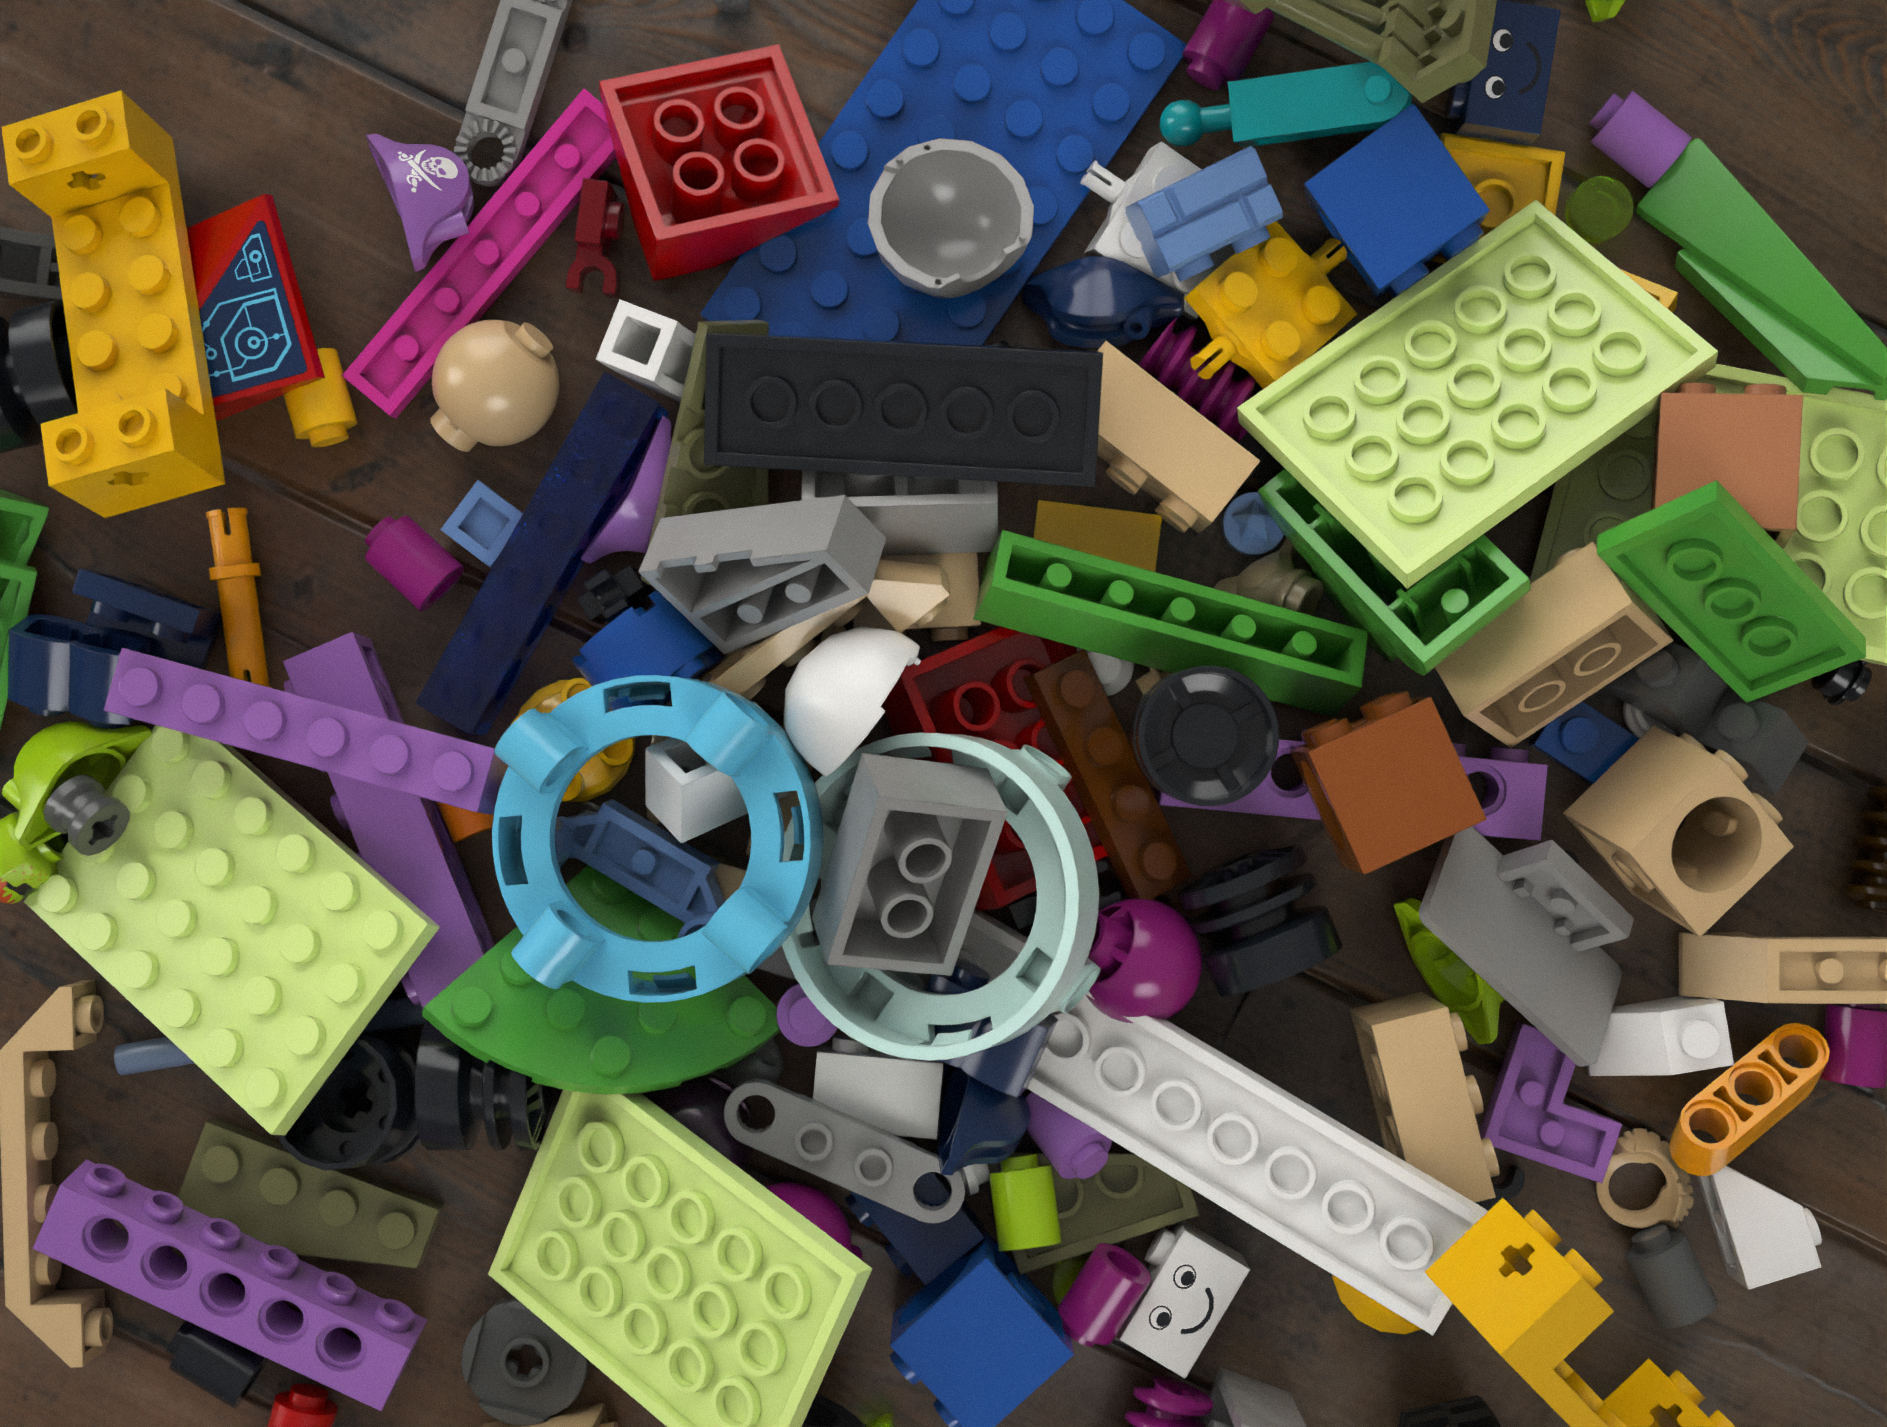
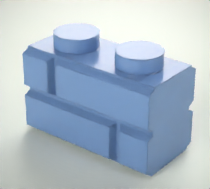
(1204, 214)

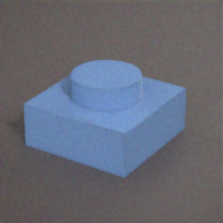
(483, 523)

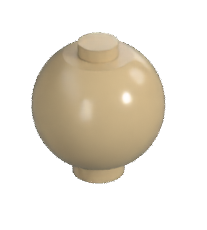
(494, 384)

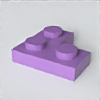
(1530, 1114)

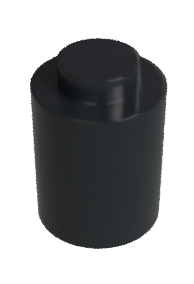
(214, 1363)

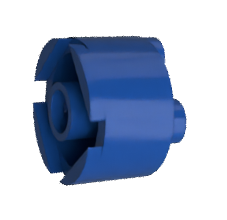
(646, 644)

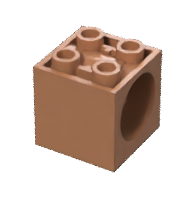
(1738, 439)

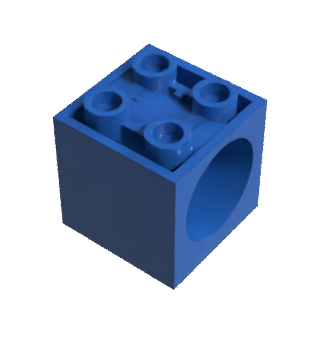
(1397, 203)
(979, 1338)

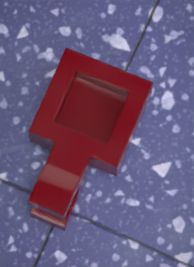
(597, 224)

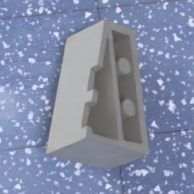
(763, 565)

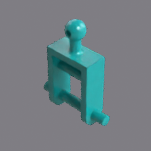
(1293, 107)

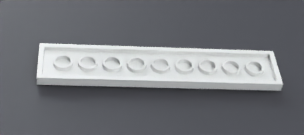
(1246, 1144)

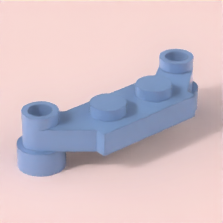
(643, 861)

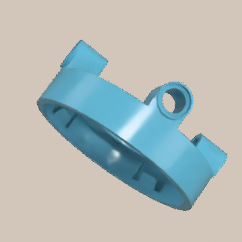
(732, 736)

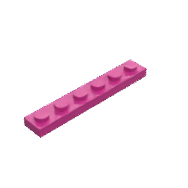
(487, 258)

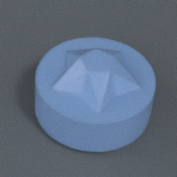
(1249, 526)

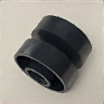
(34, 374)
(1205, 735)

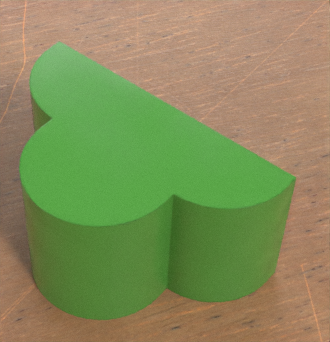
(1408, 624)

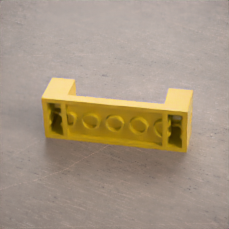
(127, 303)
(1540, 1309)

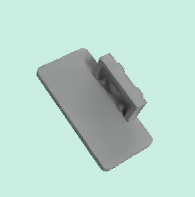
(1532, 934)

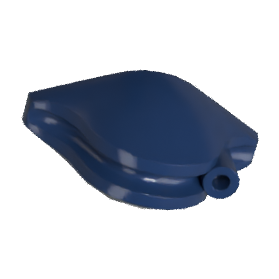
(1101, 302)
(977, 1122)

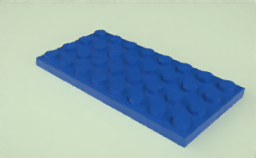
(1021, 77)

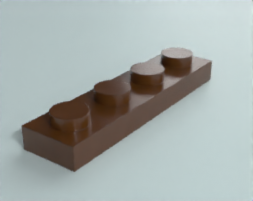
(1107, 777)

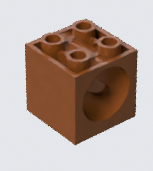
(1386, 781)

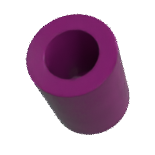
(1224, 43)
(412, 561)
(1856, 1044)
(1103, 1295)

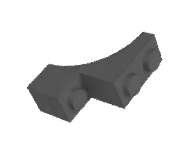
(1693, 699)

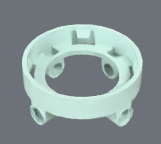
(1052, 970)

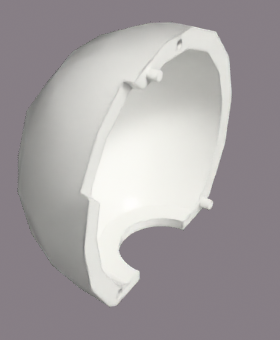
(841, 690)

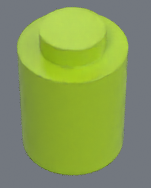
(1024, 1204)

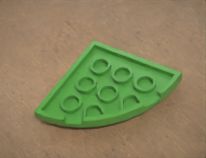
(592, 1040)

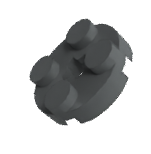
(496, 1377)

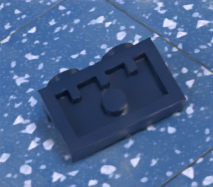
(175, 626)

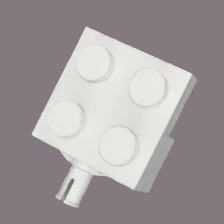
(1116, 236)

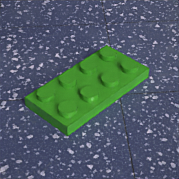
(1731, 593)

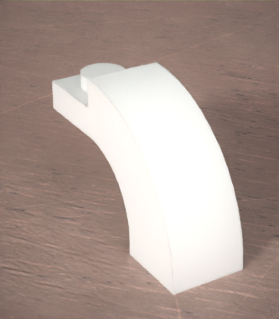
(648, 349)

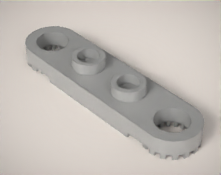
(511, 83)
(843, 1150)

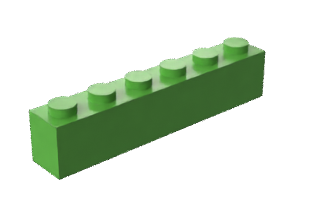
(1168, 622)

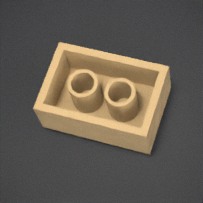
(1166, 446)
(1552, 648)
(1422, 1091)

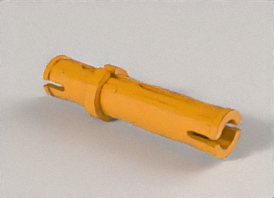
(238, 594)

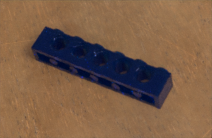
(541, 557)

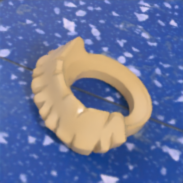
(1674, 1196)

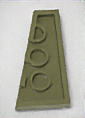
(687, 482)
(303, 1207)

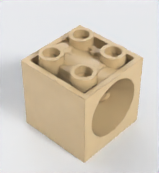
(1715, 855)

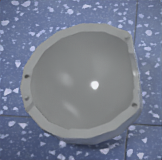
(950, 216)

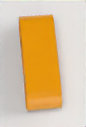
(1764, 1077)

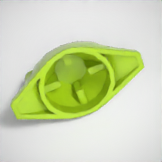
(57, 756)
(1450, 976)

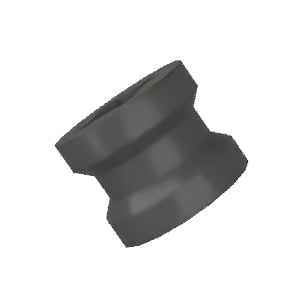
(86, 814)

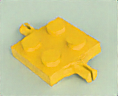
(1270, 307)

